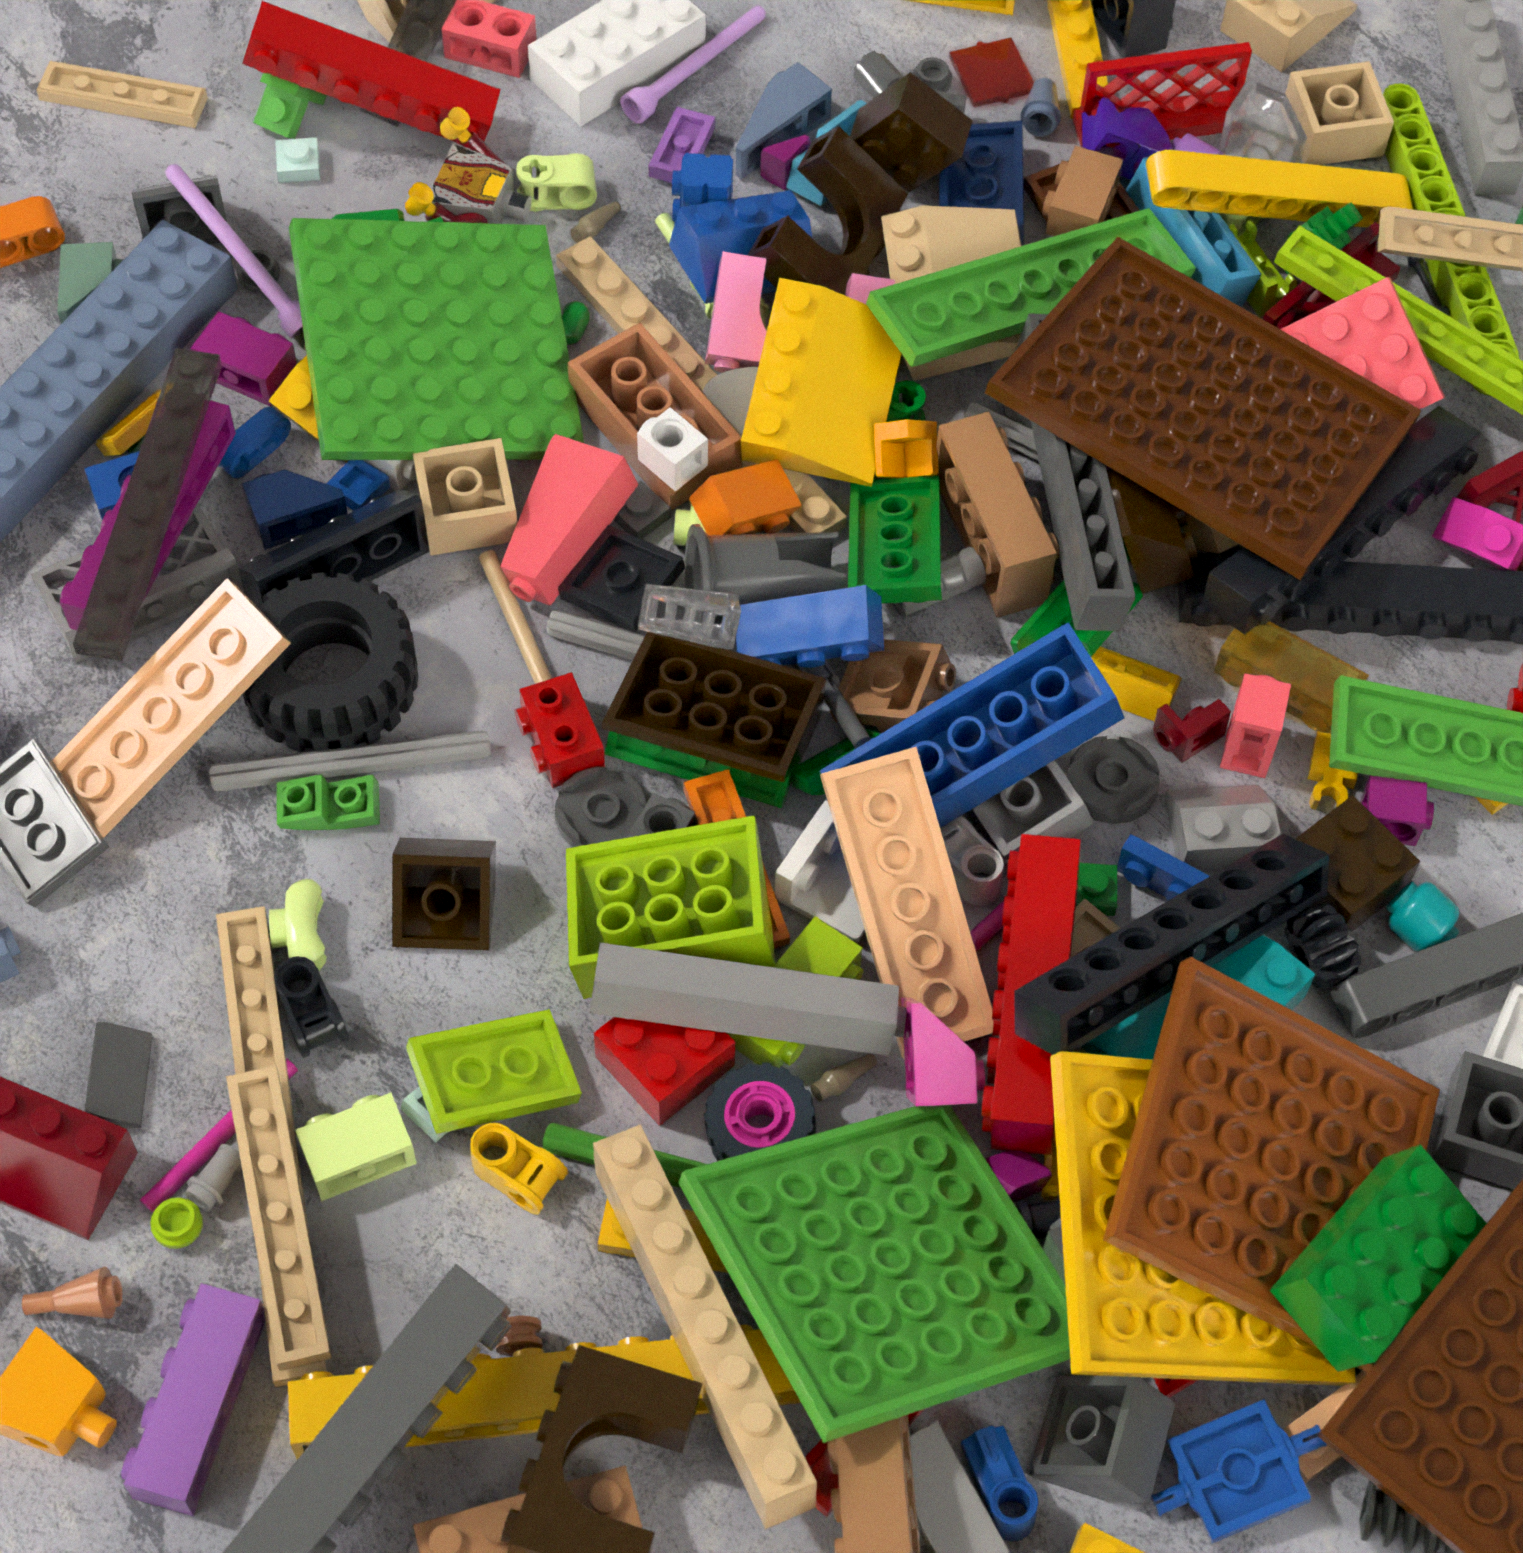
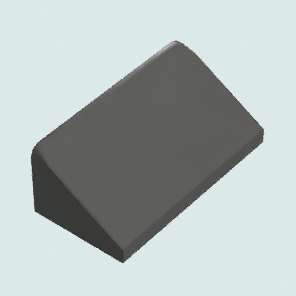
(118, 1074)

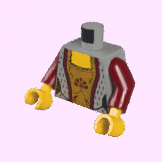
(471, 182)

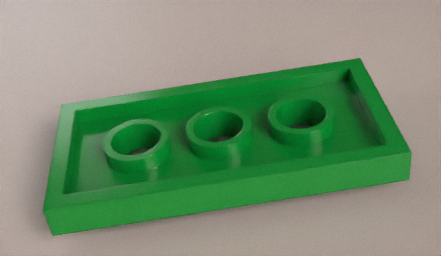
(916, 550)

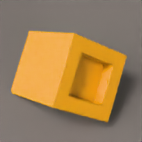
(906, 448)

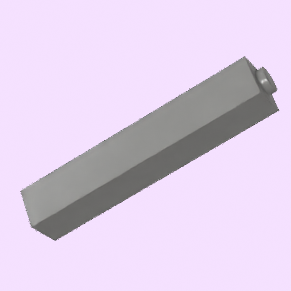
(746, 999)

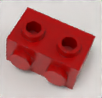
(559, 728)

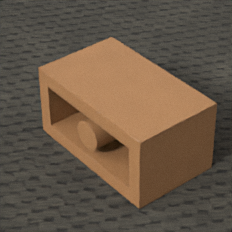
(1083, 191)

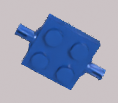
(1238, 1471)

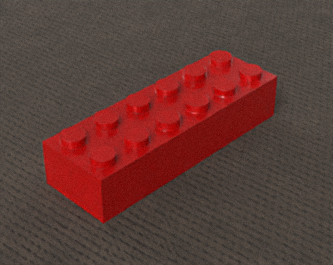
(1035, 939)

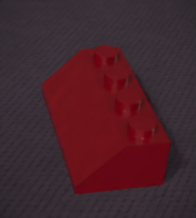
(59, 1159)

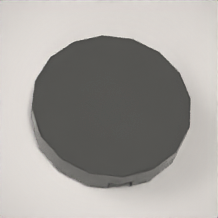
(1114, 778)
(598, 806)

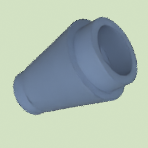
(1041, 110)

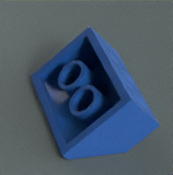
(727, 226)

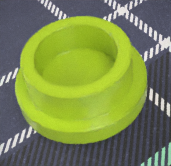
(176, 1223)

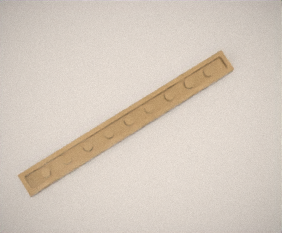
(624, 306)
(257, 1037)

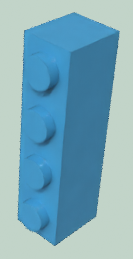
(1205, 240)

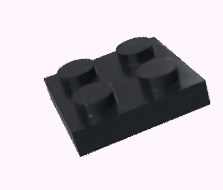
(614, 576)

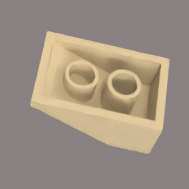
(1283, 28)

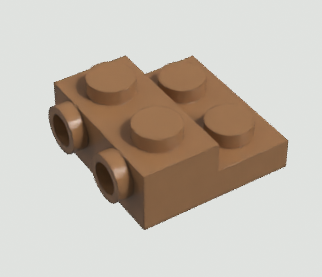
(896, 682)

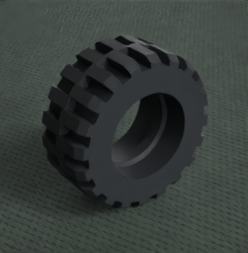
(343, 711)

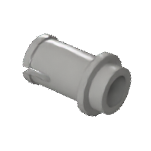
(214, 1179)

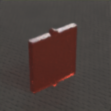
(992, 72)

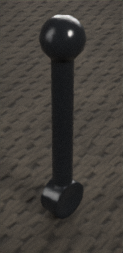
(1417, 263)

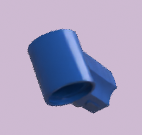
(1000, 1480)

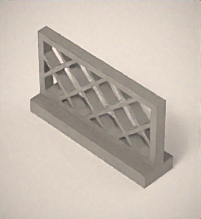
(170, 594)

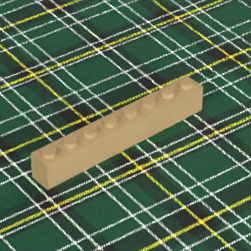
(705, 1328)

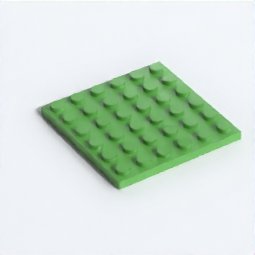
(432, 337)
(883, 1266)

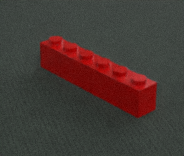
(365, 73)

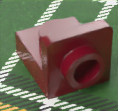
(1193, 733)

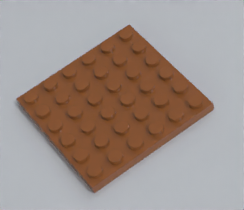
(1253, 1140)

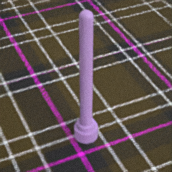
(641, 101)
(288, 310)

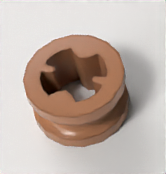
(520, 1335)

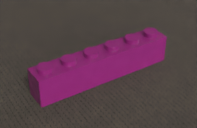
(209, 450)

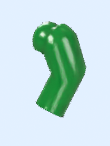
(575, 321)

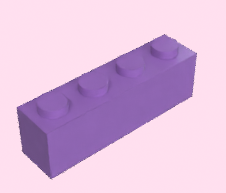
(194, 1400)

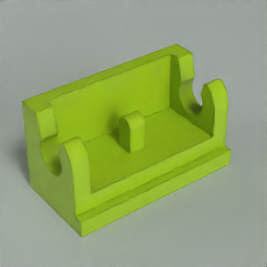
(1271, 285)

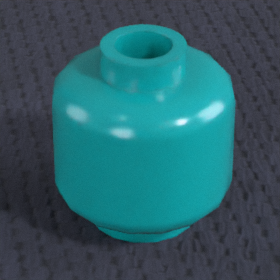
(1423, 916)

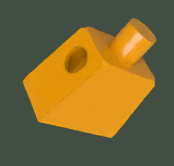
(51, 1399)

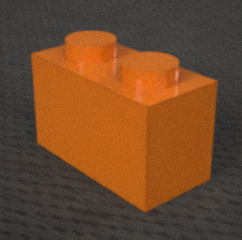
(746, 500)

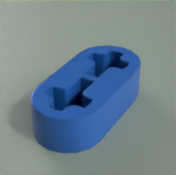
(255, 441)

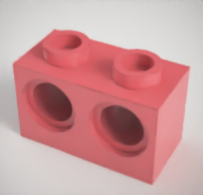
(488, 36)
(1255, 725)

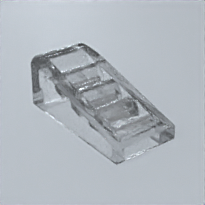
(687, 629)

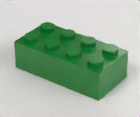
(1378, 1258)

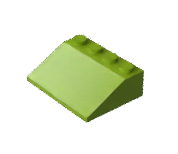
(670, 893)

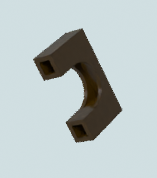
(860, 196)
(596, 1400)

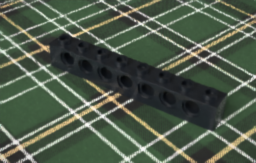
(1143, 958)

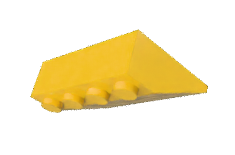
(820, 385)

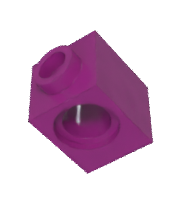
(1399, 806)

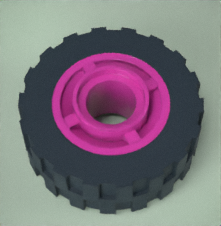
(751, 1093)

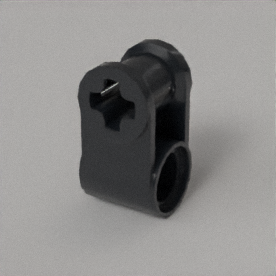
(309, 1013)

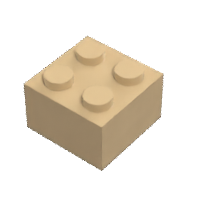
(1340, 113)
(465, 496)

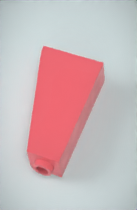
(564, 514)

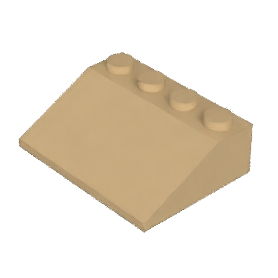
(941, 238)

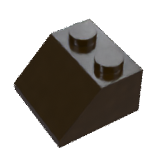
(1152, 534)
(443, 893)

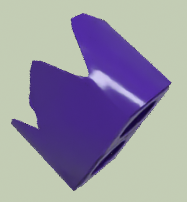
(1129, 129)

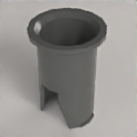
(760, 565)

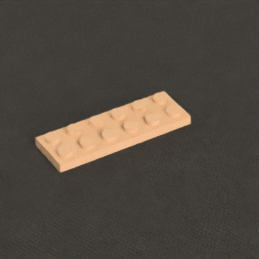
(169, 704)
(908, 889)

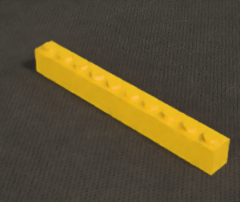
(508, 1392)

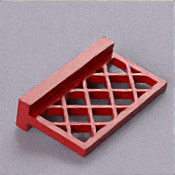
(1196, 114)

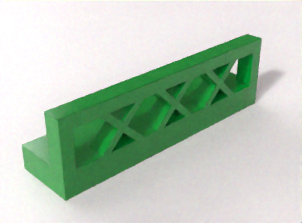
(692, 767)

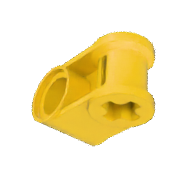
(522, 1173)

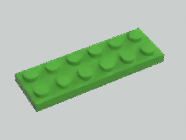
(1427, 740)

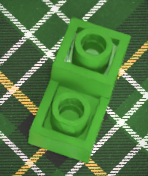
(321, 805)

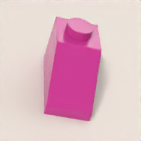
(1481, 534)

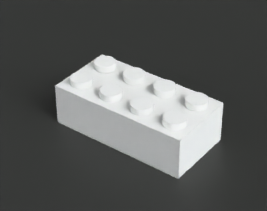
(611, 50)

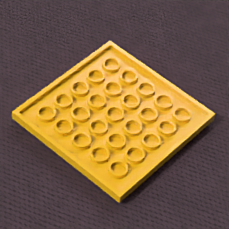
(1119, 1308)

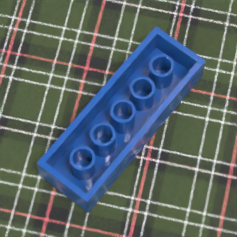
(1002, 724)

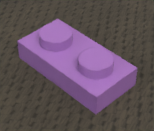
(685, 133)

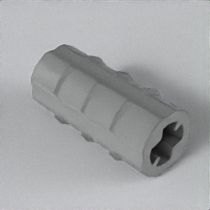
(958, 575)

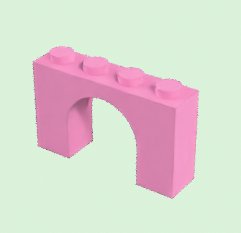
(736, 321)

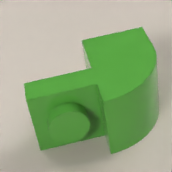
(284, 105)

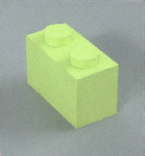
(355, 1145)

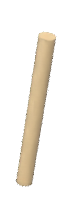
(514, 617)

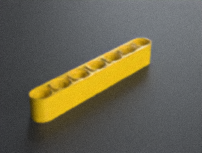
(1269, 187)

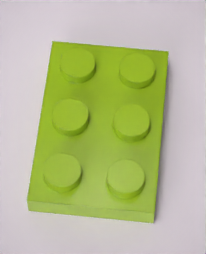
(493, 1071)

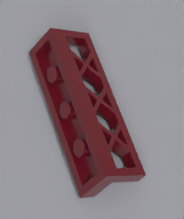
(1307, 300)

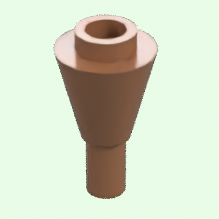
(89, 1295)

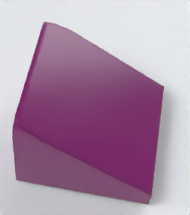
(778, 159)
(1019, 1173)

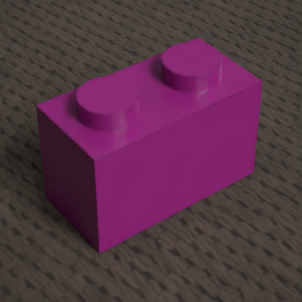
(250, 357)

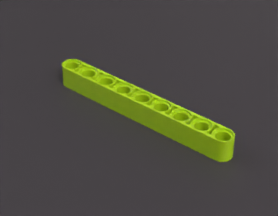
(1417, 156)

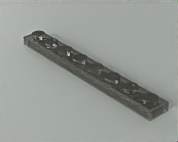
(147, 506)

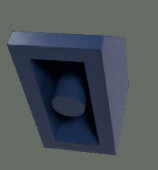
(290, 505)

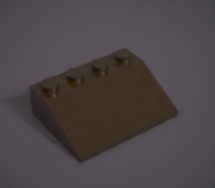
(718, 705)

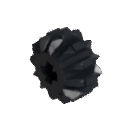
(1323, 944)

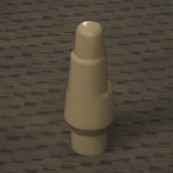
(594, 222)
(841, 1077)

